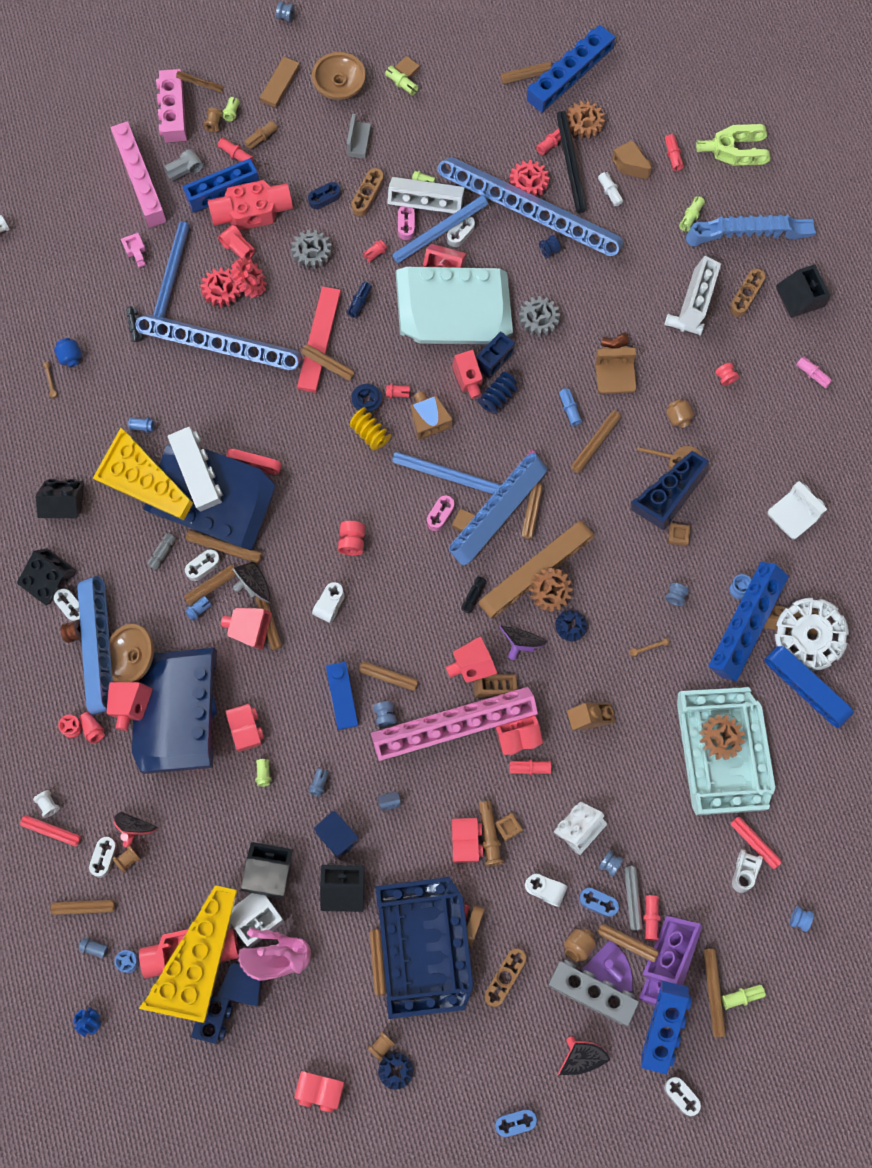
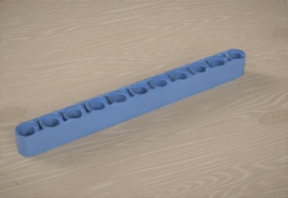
(539, 206)

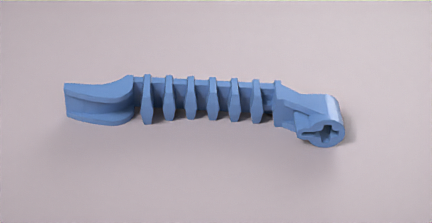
(708, 231)

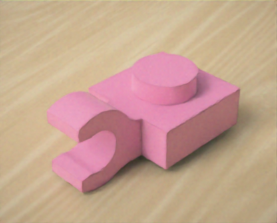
(134, 247)

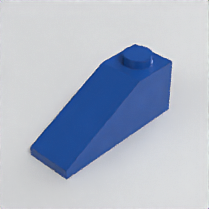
(341, 695)

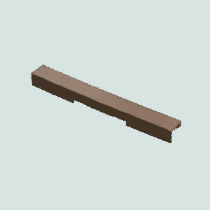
(190, 78)

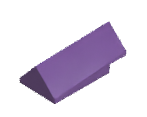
(676, 950)

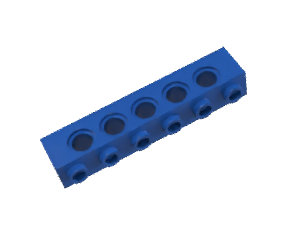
(570, 68)
(748, 621)

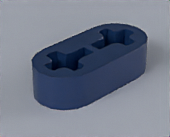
(323, 194)

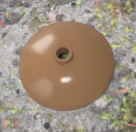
(341, 69)
(130, 653)

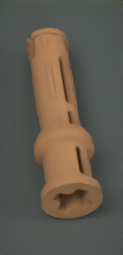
(490, 842)

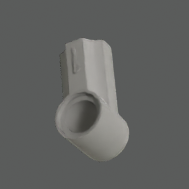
(187, 163)

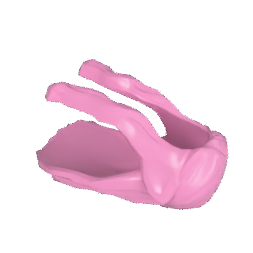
(274, 961)

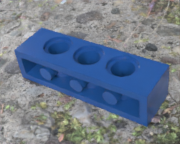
(216, 184)
(669, 996)

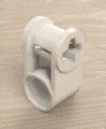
(328, 606)
(747, 867)
(549, 890)

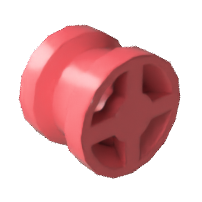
(727, 374)
(66, 723)

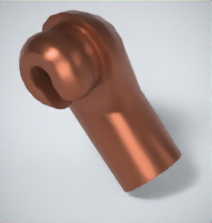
(620, 341)

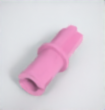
(814, 372)

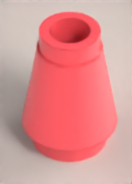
(92, 729)

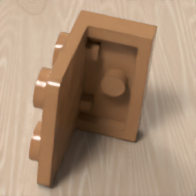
(615, 370)

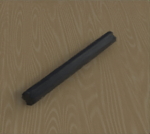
(571, 162)

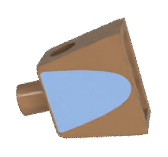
(429, 416)

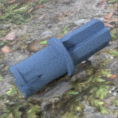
(570, 407)

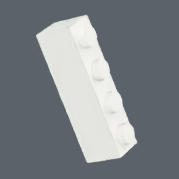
(425, 195)
(699, 292)
(195, 469)

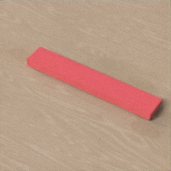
(319, 337)

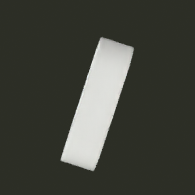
(463, 233)
(205, 568)
(66, 608)
(98, 856)
(678, 1100)

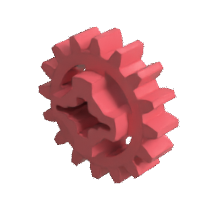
(529, 177)
(248, 277)
(213, 293)

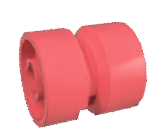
(352, 535)

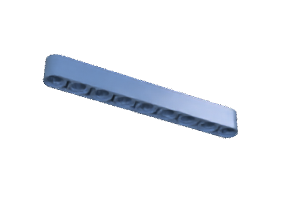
(210, 341)

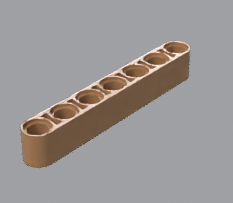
(550, 557)

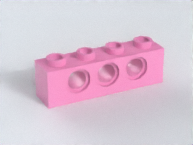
(172, 106)

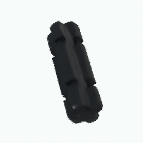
(132, 313)
(473, 595)

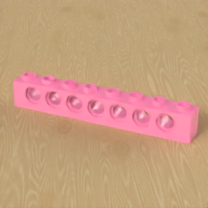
(454, 723)

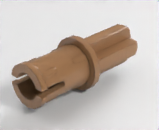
(261, 135)

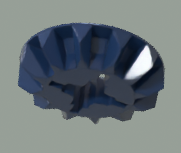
(362, 391)
(562, 628)
(406, 1072)

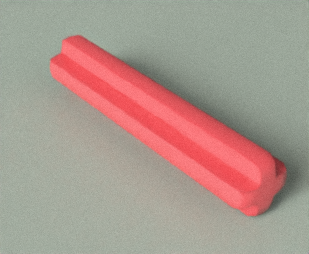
(50, 830)
(756, 842)

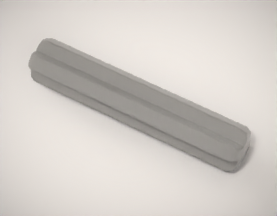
(633, 898)

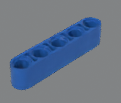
(809, 686)

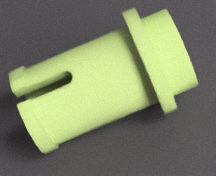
(229, 113)
(422, 177)
(263, 776)

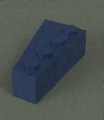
(670, 492)

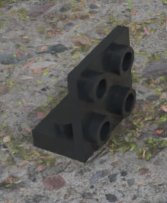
(44, 574)

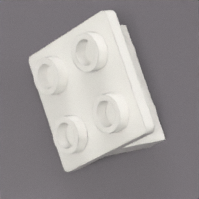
(581, 827)

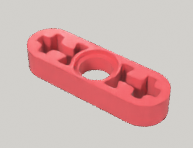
(266, 464)

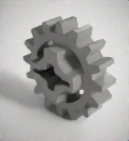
(311, 249)
(533, 310)

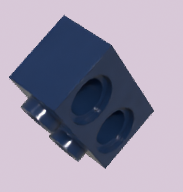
(495, 354)
(217, 1020)

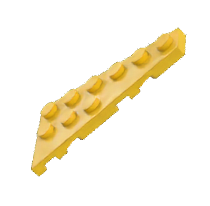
(137, 475)
(191, 972)

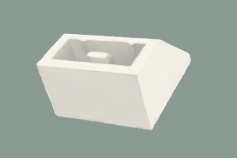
(256, 913)

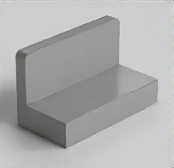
(358, 138)

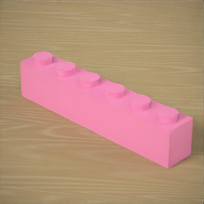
(138, 174)

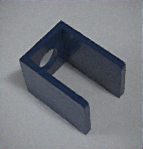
(336, 834)

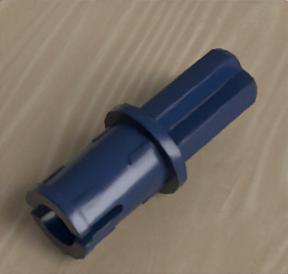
(359, 299)

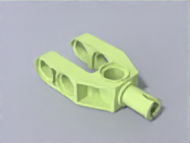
(724, 148)

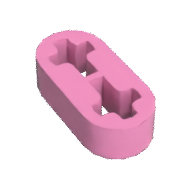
(402, 222)
(444, 516)

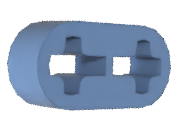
(600, 897)
(513, 1117)

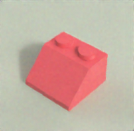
(443, 257)

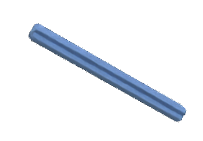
(440, 229)
(171, 270)
(445, 473)

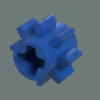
(87, 1021)

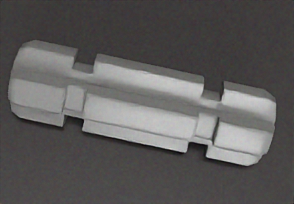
(161, 551)

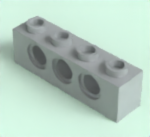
(627, 1002)

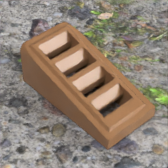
(479, 692)

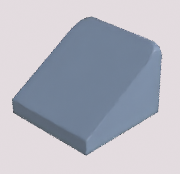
(389, 801)

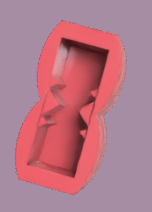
(243, 727)
(519, 735)
(465, 840)
(320, 1091)

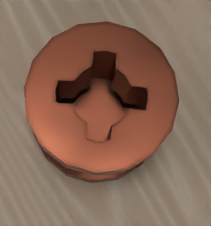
(71, 631)

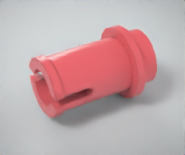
(378, 248)
(396, 391)

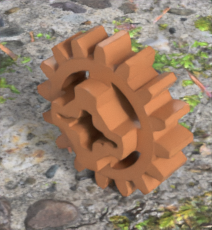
(586, 119)
(558, 592)
(728, 732)

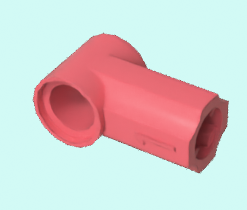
(233, 240)

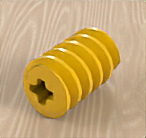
(368, 430)

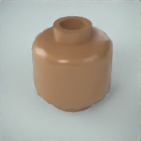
(680, 413)
(579, 945)

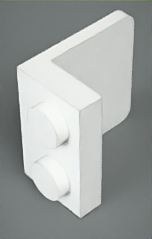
(797, 511)

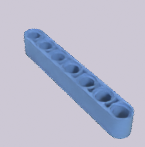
(497, 509)
(95, 643)

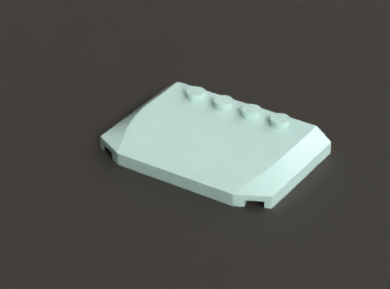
(453, 304)
(731, 784)

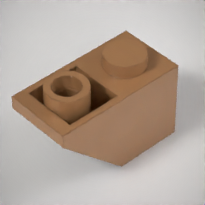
(631, 161)
(591, 716)

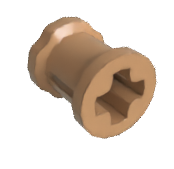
(212, 121)
(126, 859)
(381, 1046)

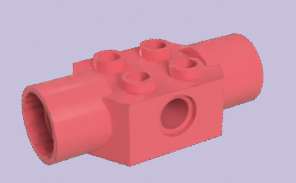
(250, 205)
(155, 957)

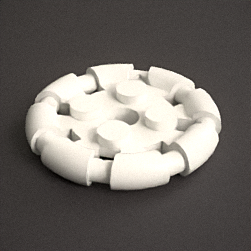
(821, 625)

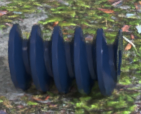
(496, 393)

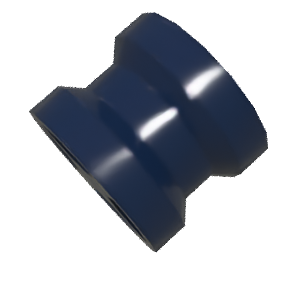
(549, 246)

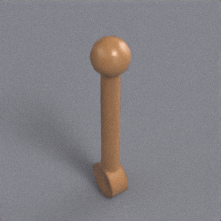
(53, 394)
(633, 652)

